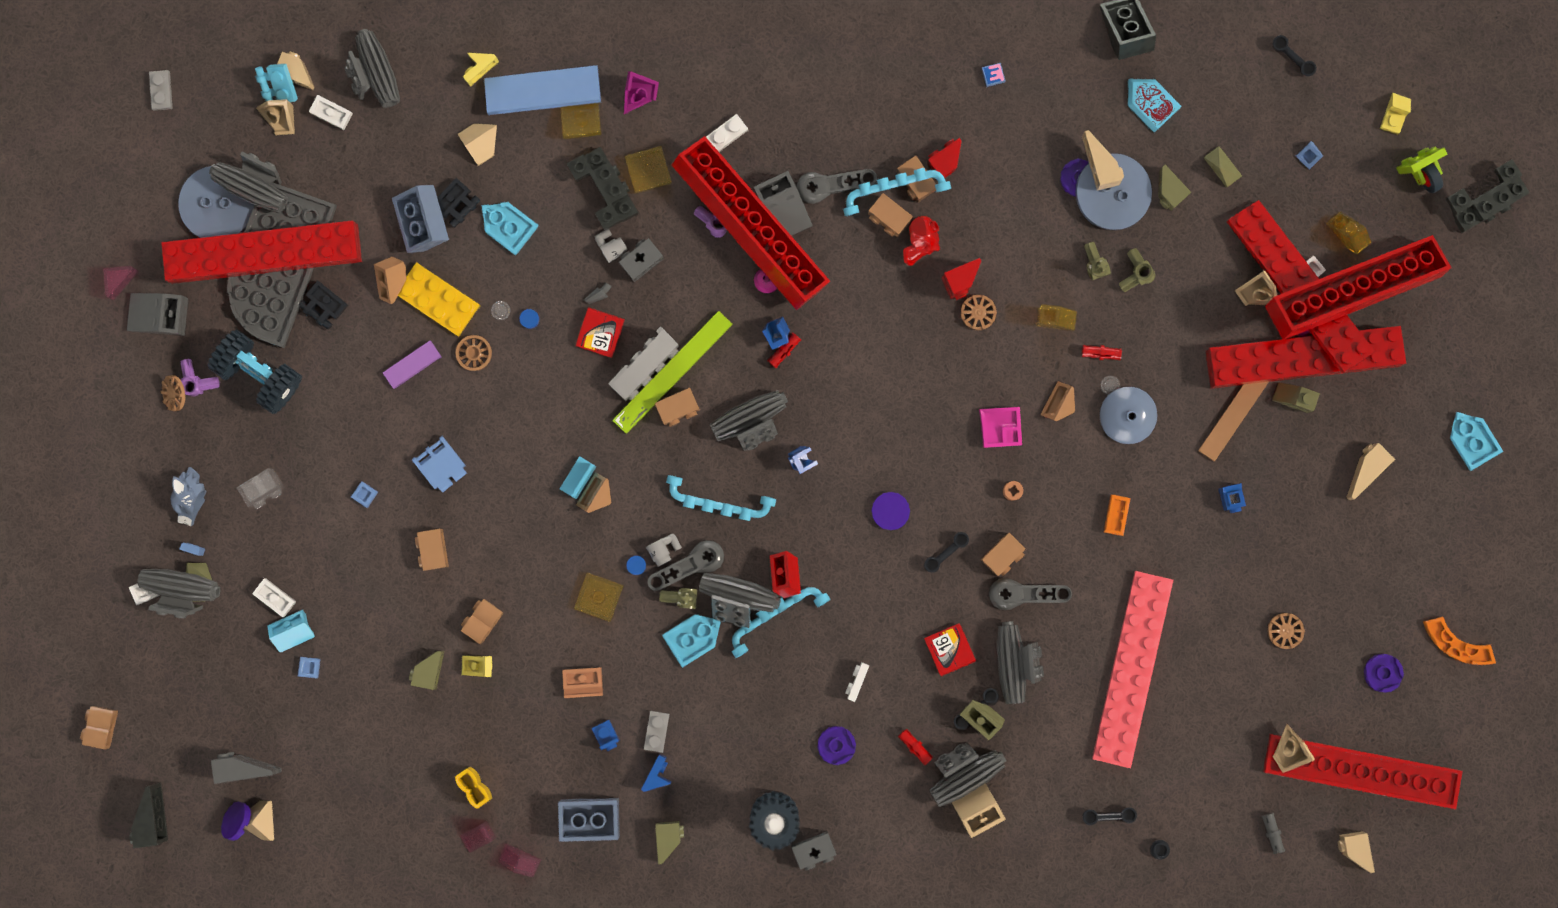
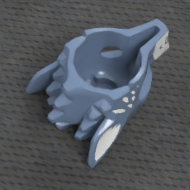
(187, 496)

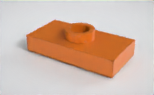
(1116, 515)

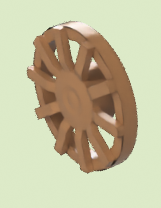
(978, 312)
(473, 353)
(173, 393)
(1286, 631)

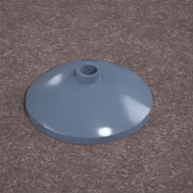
(1116, 410)

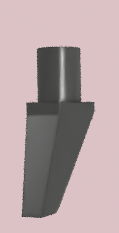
(598, 294)

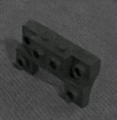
(607, 181)
(1472, 212)

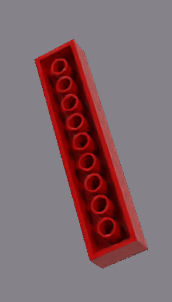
(750, 222)
(261, 252)
(1357, 287)
(1296, 359)

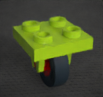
(1425, 168)

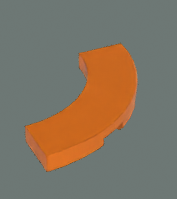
(1455, 648)

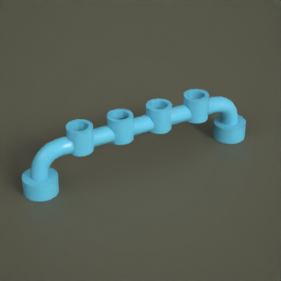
(885, 184)
(708, 505)
(764, 616)

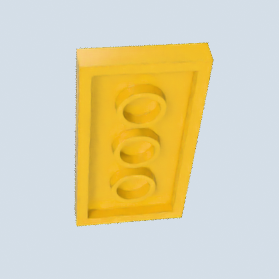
(438, 299)

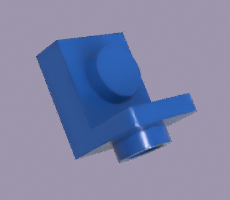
(606, 735)

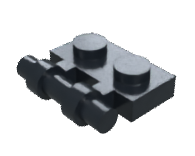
(452, 197)
(327, 300)

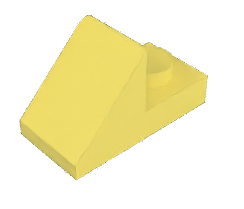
(483, 63)
(1396, 113)
(477, 666)

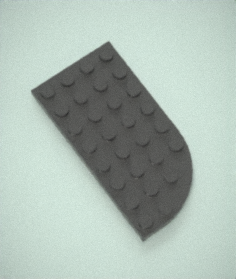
(270, 301)

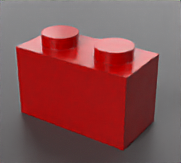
(785, 574)

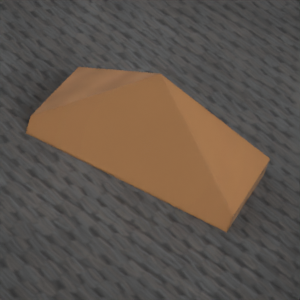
(1060, 402)
(596, 494)

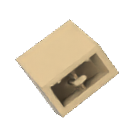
(978, 811)

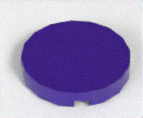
(1070, 175)
(890, 511)
(1383, 673)
(832, 739)
(235, 820)

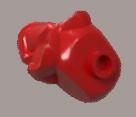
(923, 239)

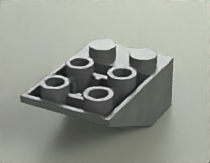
(784, 202)
(157, 313)

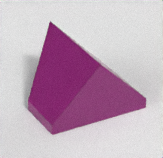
(639, 91)

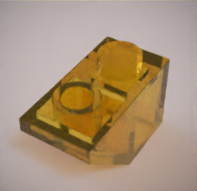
(1349, 232)
(1056, 317)

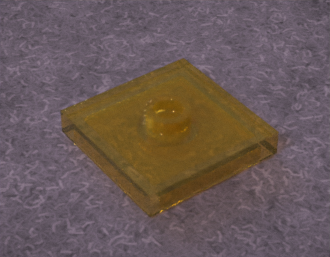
(580, 120)
(648, 169)
(598, 597)

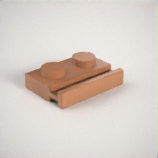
(582, 682)

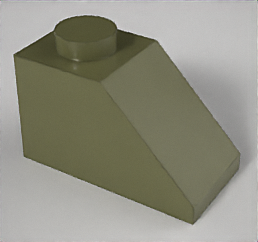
(1171, 189)
(1296, 397)
(427, 672)
(983, 718)
(668, 838)

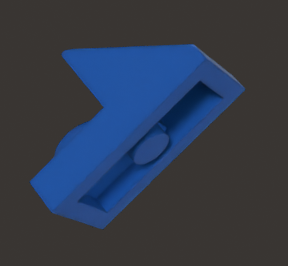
(654, 780)

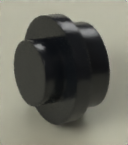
(1160, 849)

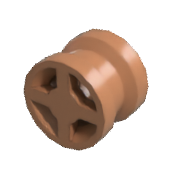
(1009, 491)

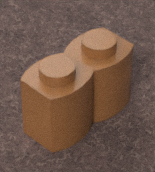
(481, 621)
(99, 727)

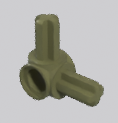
(1097, 266)
(1139, 266)
(685, 597)

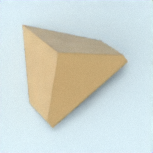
(278, 115)
(479, 141)
(1257, 290)
(1291, 751)
(261, 821)

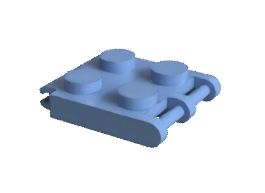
(440, 465)

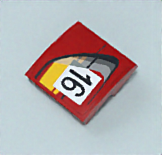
(600, 332)
(950, 649)

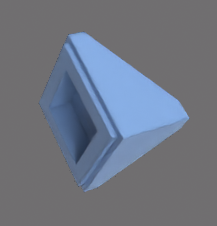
(1309, 155)

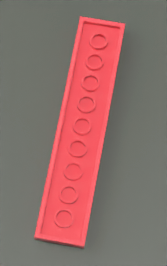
(1132, 669)

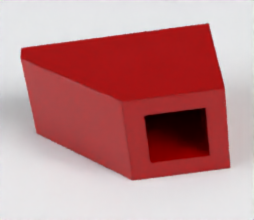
(947, 159)

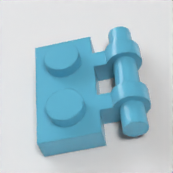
(280, 80)

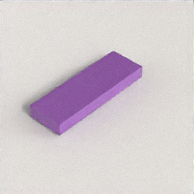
(412, 364)

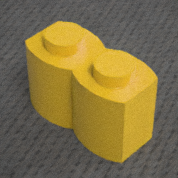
(476, 792)

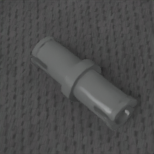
(1273, 833)

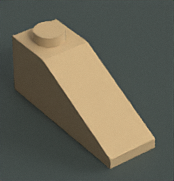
(1102, 164)
(1369, 467)

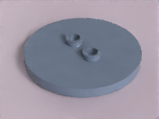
(1118, 205)
(211, 209)

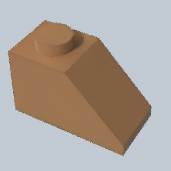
(390, 278)

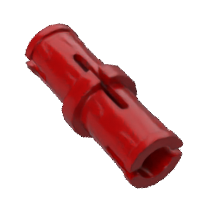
(784, 350)
(1101, 352)
(915, 746)

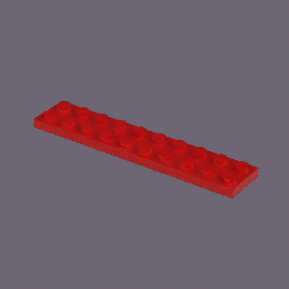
(1289, 271)
(1373, 774)

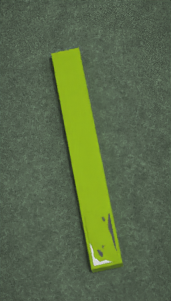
(672, 372)

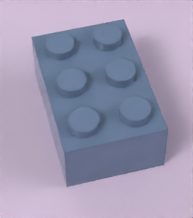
(420, 218)
(589, 819)

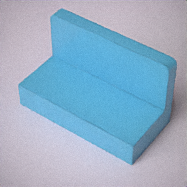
(577, 477)
(290, 631)

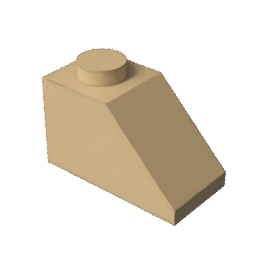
(296, 69)
(1357, 848)

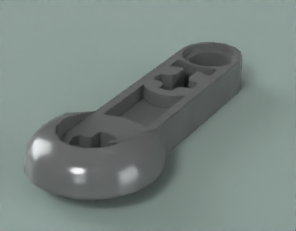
(829, 184)
(692, 564)
(1023, 594)

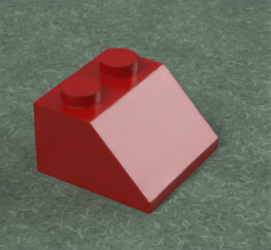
(960, 279)

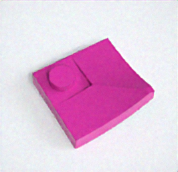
(1001, 427)

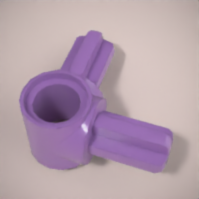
(710, 221)
(199, 384)

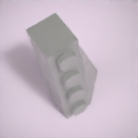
(644, 364)

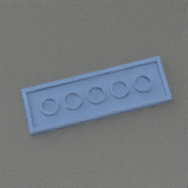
(542, 90)

